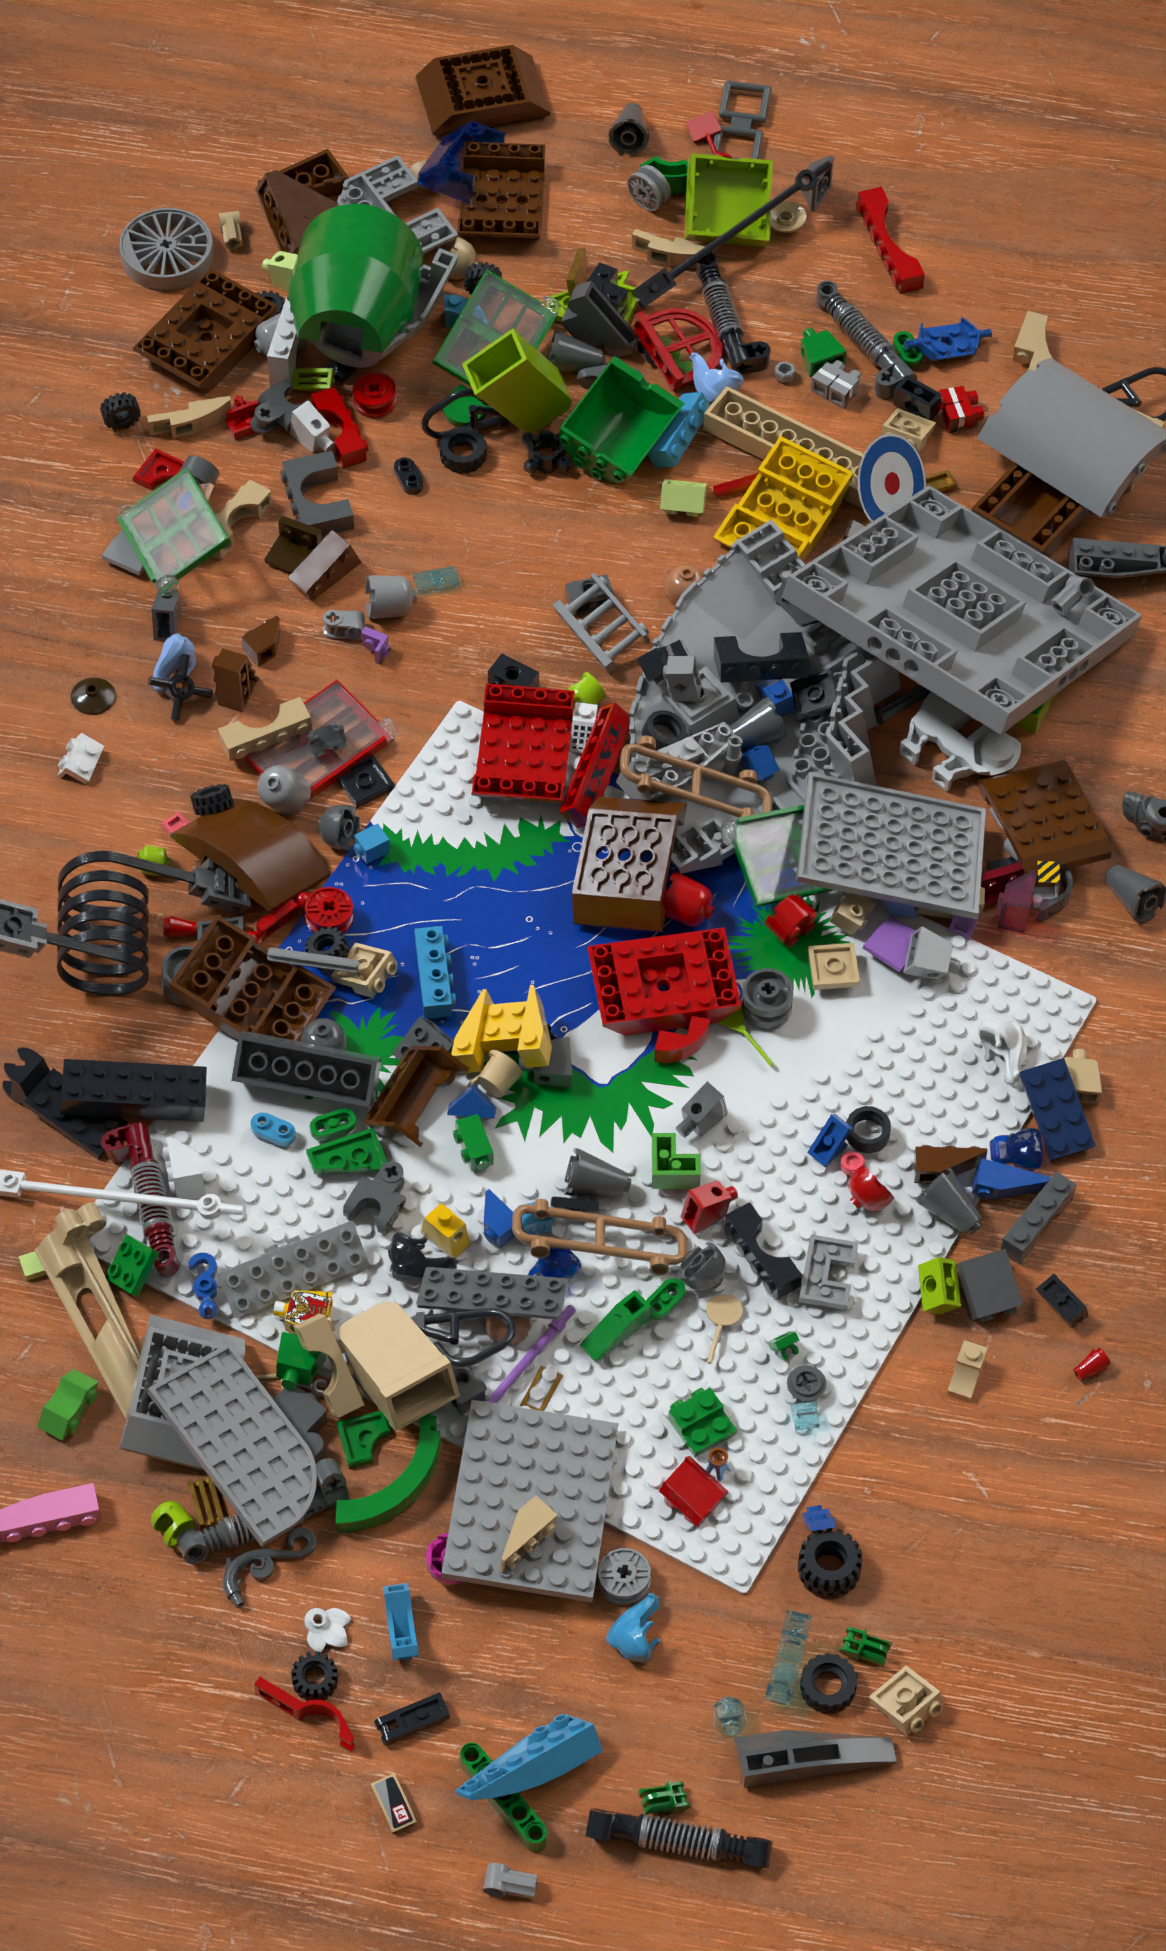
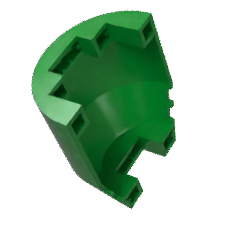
(358, 272)

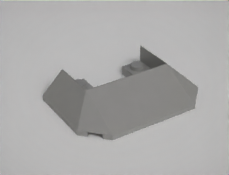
(387, 182)

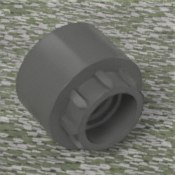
(201, 469)

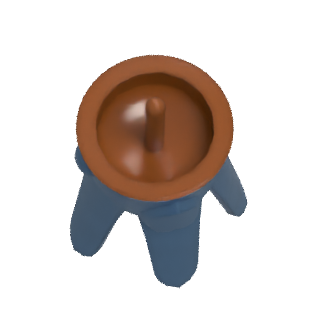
(718, 1459)

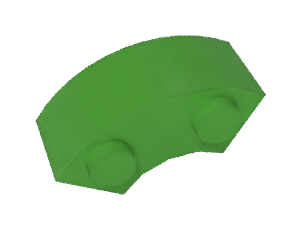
(68, 1404)

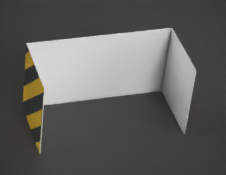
(1048, 873)

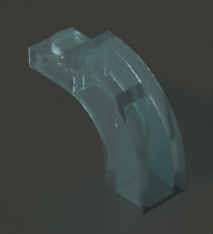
(788, 1658)

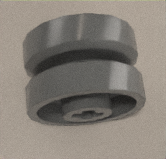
(170, 966)
(767, 998)

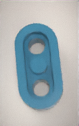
(271, 1129)

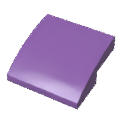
(890, 943)

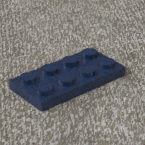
(1057, 1109)

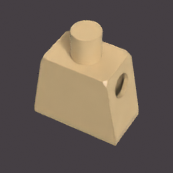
(1085, 1077)

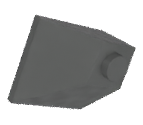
(822, 185)

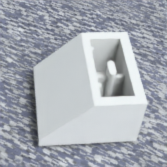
(183, 1170)

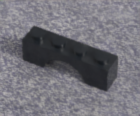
(778, 1273)

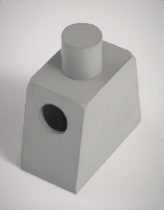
(929, 955)

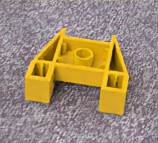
(504, 1028)

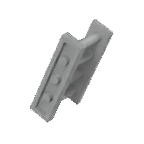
(593, 642)

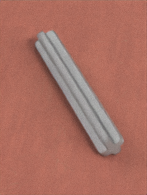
(313, 960)

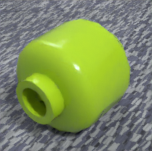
(154, 854)

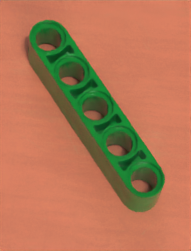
(510, 1807)

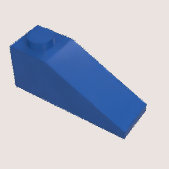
(1002, 1181)

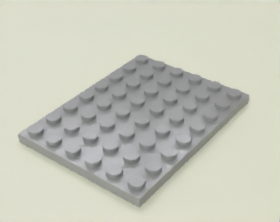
(891, 845)
(503, 1465)

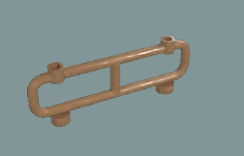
(647, 747)
(541, 1245)

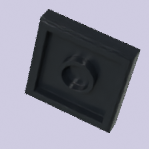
(814, 694)
(365, 782)

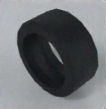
(666, 719)
(873, 1114)

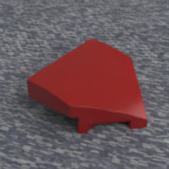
(240, 417)

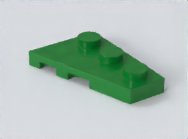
(348, 1154)

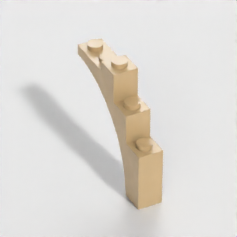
(1031, 342)

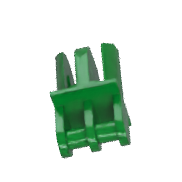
(869, 1648)
(663, 1799)

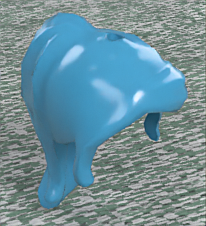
(629, 1632)

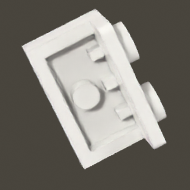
(81, 758)

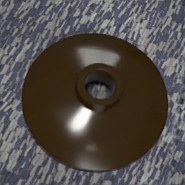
(92, 702)

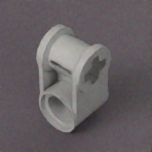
(346, 624)

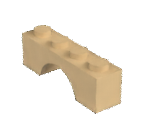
(250, 501)
(242, 740)
(342, 1392)

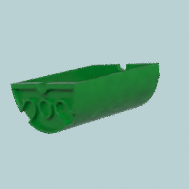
(617, 422)

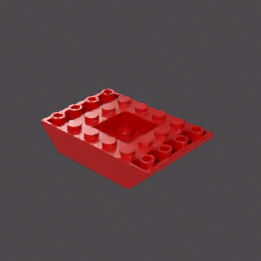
(692, 965)

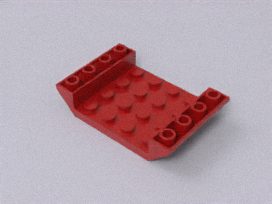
(524, 743)

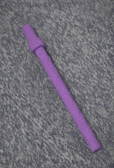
(555, 1327)

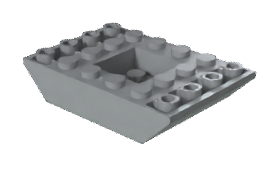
(165, 1350)

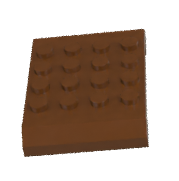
(1046, 816)

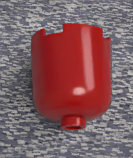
(687, 901)

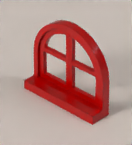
(661, 355)

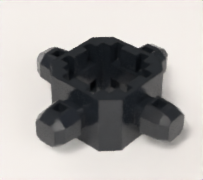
(545, 464)

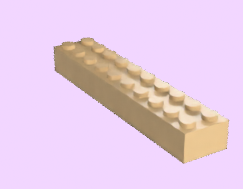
(758, 427)

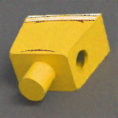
(442, 1227)

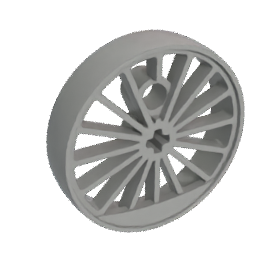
(166, 248)

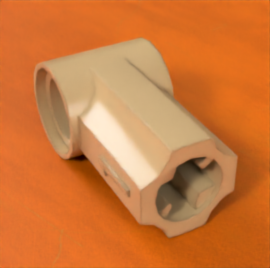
(230, 226)

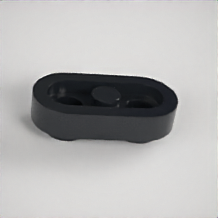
(405, 472)

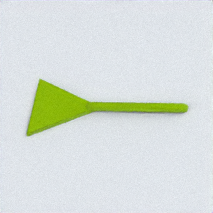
(736, 1022)

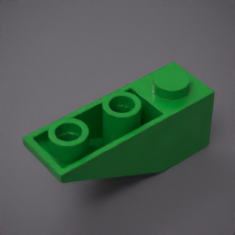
(617, 1325)

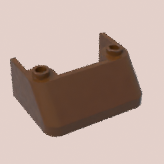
(409, 1092)

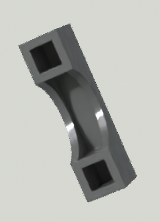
(1027, 1229)

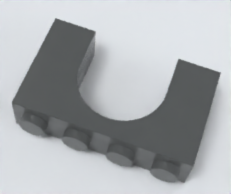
(305, 473)

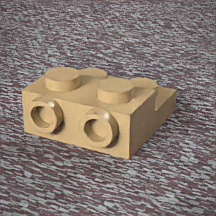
(910, 427)
(373, 971)
(907, 1700)

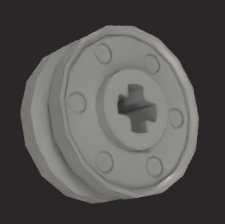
(648, 188)
(629, 1589)

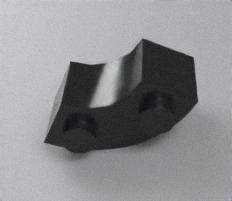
(654, 660)

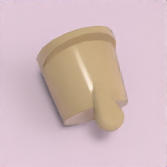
(498, 1074)

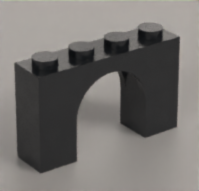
(737, 666)

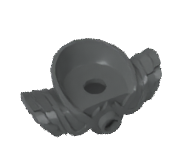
(1146, 814)

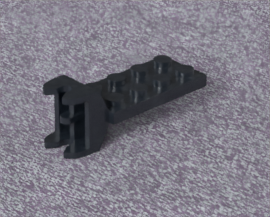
(42, 1092)

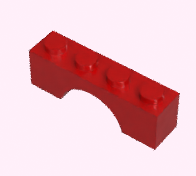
(348, 445)

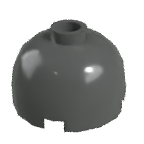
(339, 826)
(325, 1033)
(703, 1268)

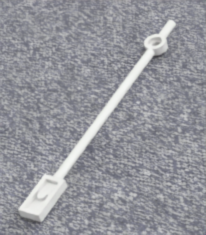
(13, 1184)

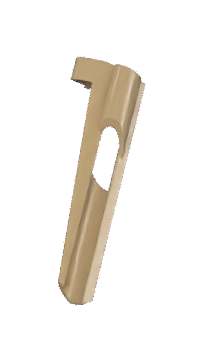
(74, 1266)

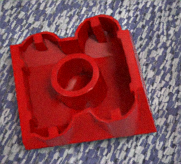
(692, 1491)

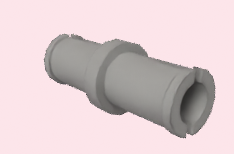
(732, 755)

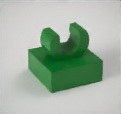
(783, 1342)

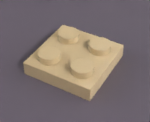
(833, 966)

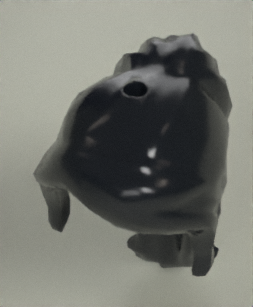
(409, 1262)

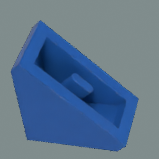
(472, 1102)

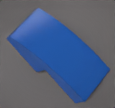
(817, 1518)

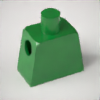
(819, 349)
(295, 1363)

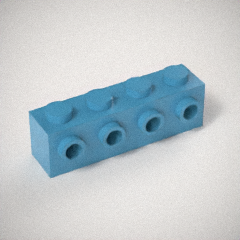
(680, 431)
(433, 972)

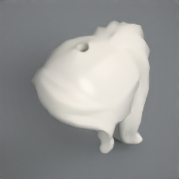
(1005, 1039)

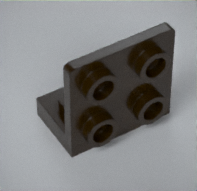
(293, 544)

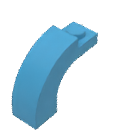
(400, 1622)

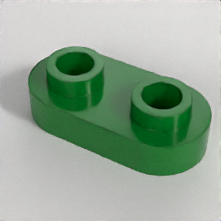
(911, 357)
(332, 1124)
(662, 1299)

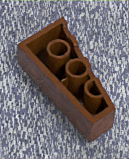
(319, 173)

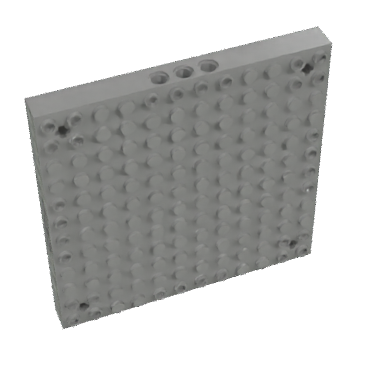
(960, 608)

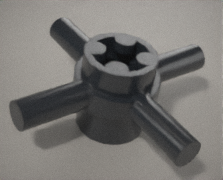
(175, 693)

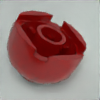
(868, 1191)

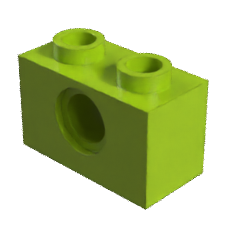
(939, 1285)

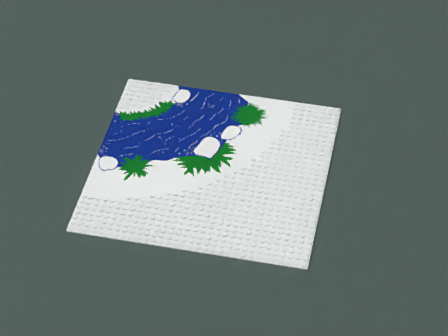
(502, 892)

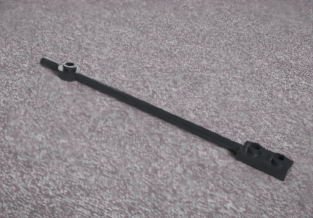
(664, 280)

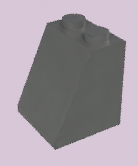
(988, 1286)

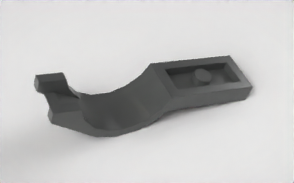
(1052, 906)

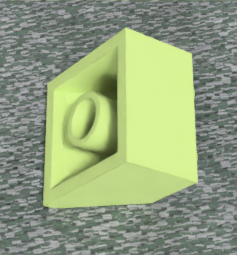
(683, 497)

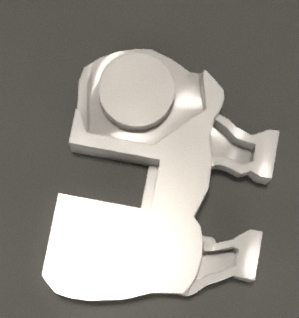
(981, 753)

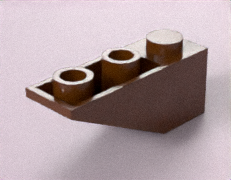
(933, 1161)

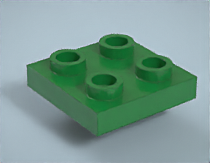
(131, 1265)

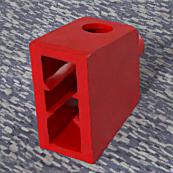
(707, 1205)

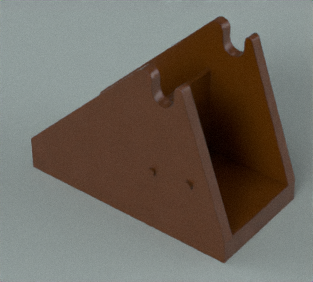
(289, 208)

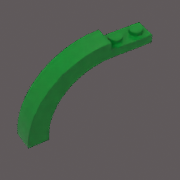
(392, 1500)

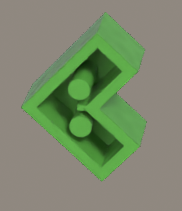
(673, 1169)

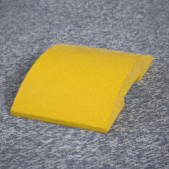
(792, 490)

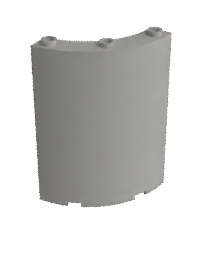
(1073, 436)

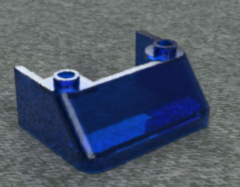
(441, 169)

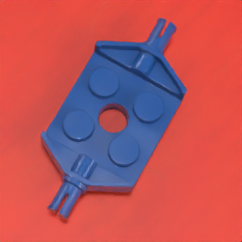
(961, 336)

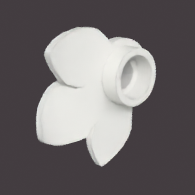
(330, 1629)

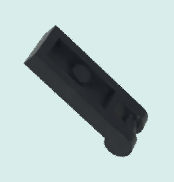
(412, 1718)

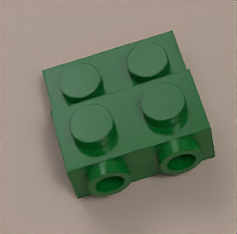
(701, 1421)

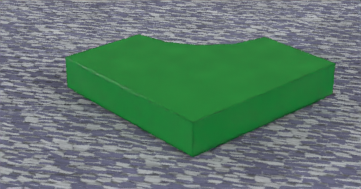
(361, 1435)

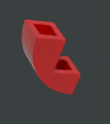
(676, 1047)

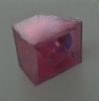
(1015, 903)

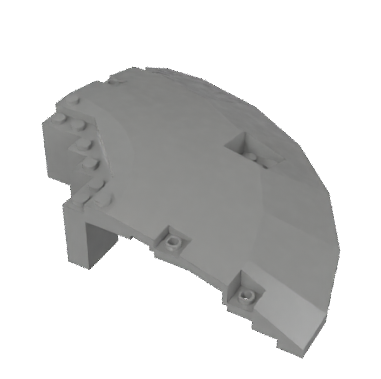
(740, 602)

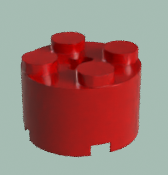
(791, 920)

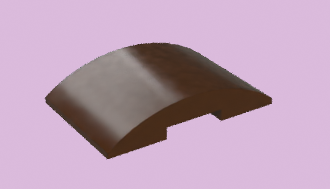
(258, 850)
(243, 991)

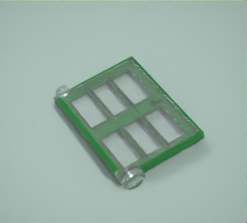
(488, 315)
(173, 531)
(769, 854)

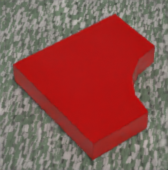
(157, 469)

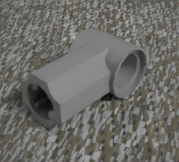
(1075, 590)
(502, 1881)

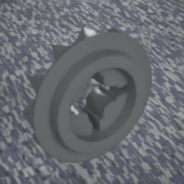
(811, 1375)

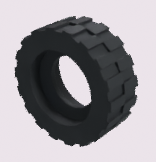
(463, 464)
(821, 1701)

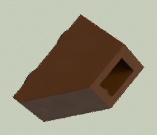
(262, 641)

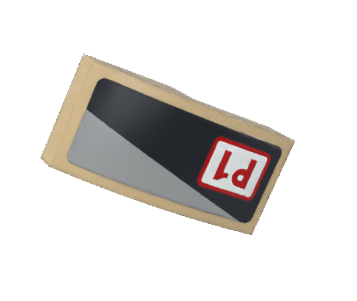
(393, 1802)

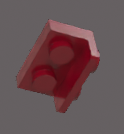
(996, 880)

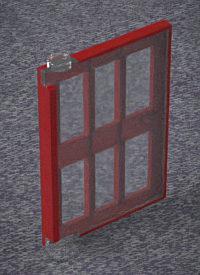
(362, 731)

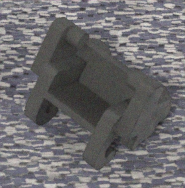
(325, 738)

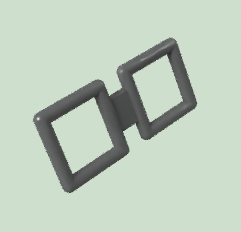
(740, 121)

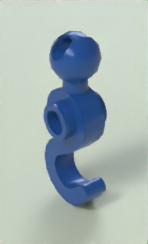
(205, 1286)

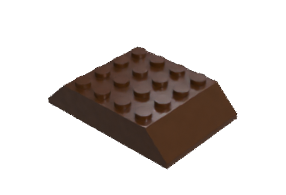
(1031, 510)

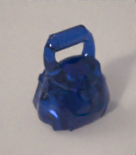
(1022, 1149)
(559, 1264)

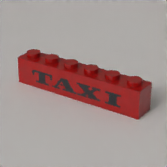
(596, 763)

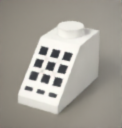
(582, 724)

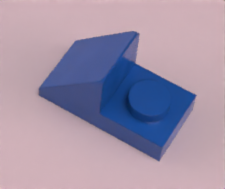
(830, 1140)

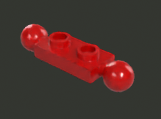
(282, 915)

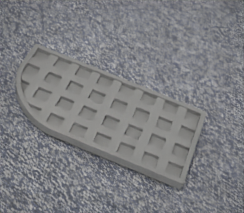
(241, 1441)

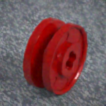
(374, 394)
(329, 908)

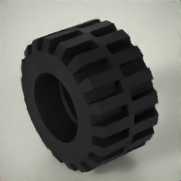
(827, 1581)

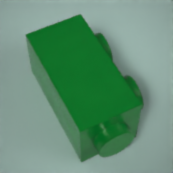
(474, 1142)

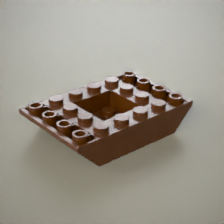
(455, 96)
(212, 310)

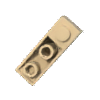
(531, 1525)

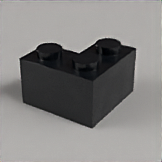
(606, 280)

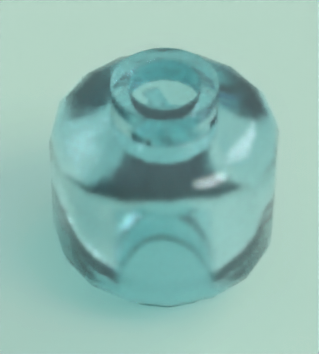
(729, 1716)

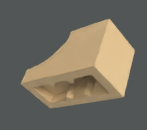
(967, 1371)

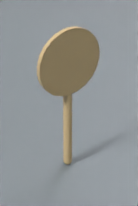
(722, 1311)

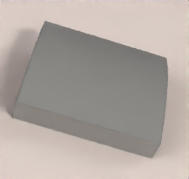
(123, 555)

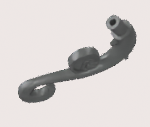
(265, 1556)

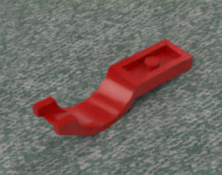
(302, 1709)

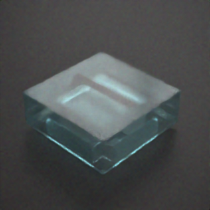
(805, 1416)

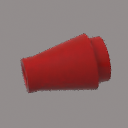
(178, 927)
(1092, 1364)

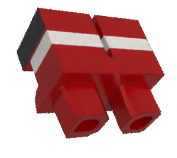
(957, 408)

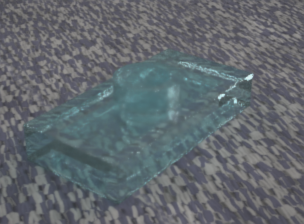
(436, 580)

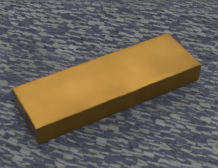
(577, 271)

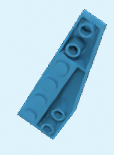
(536, 1759)

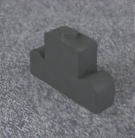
(597, 322)
(306, 1416)

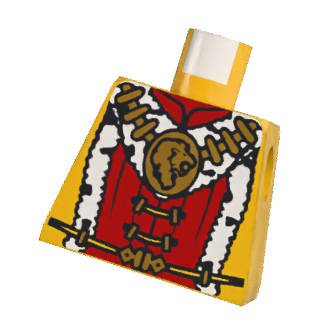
(302, 1307)

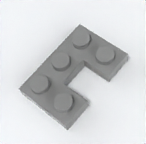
(815, 1283)

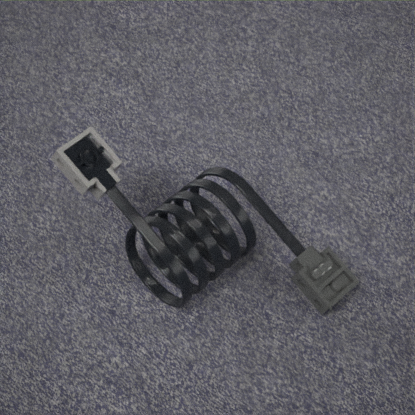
(24, 935)

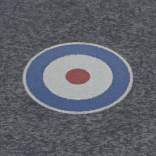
(889, 475)

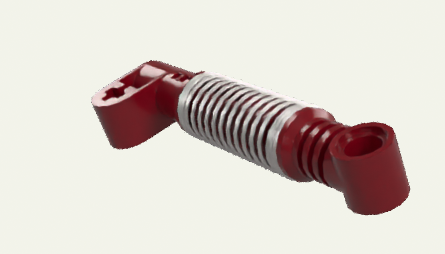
(148, 1181)

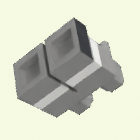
(836, 384)

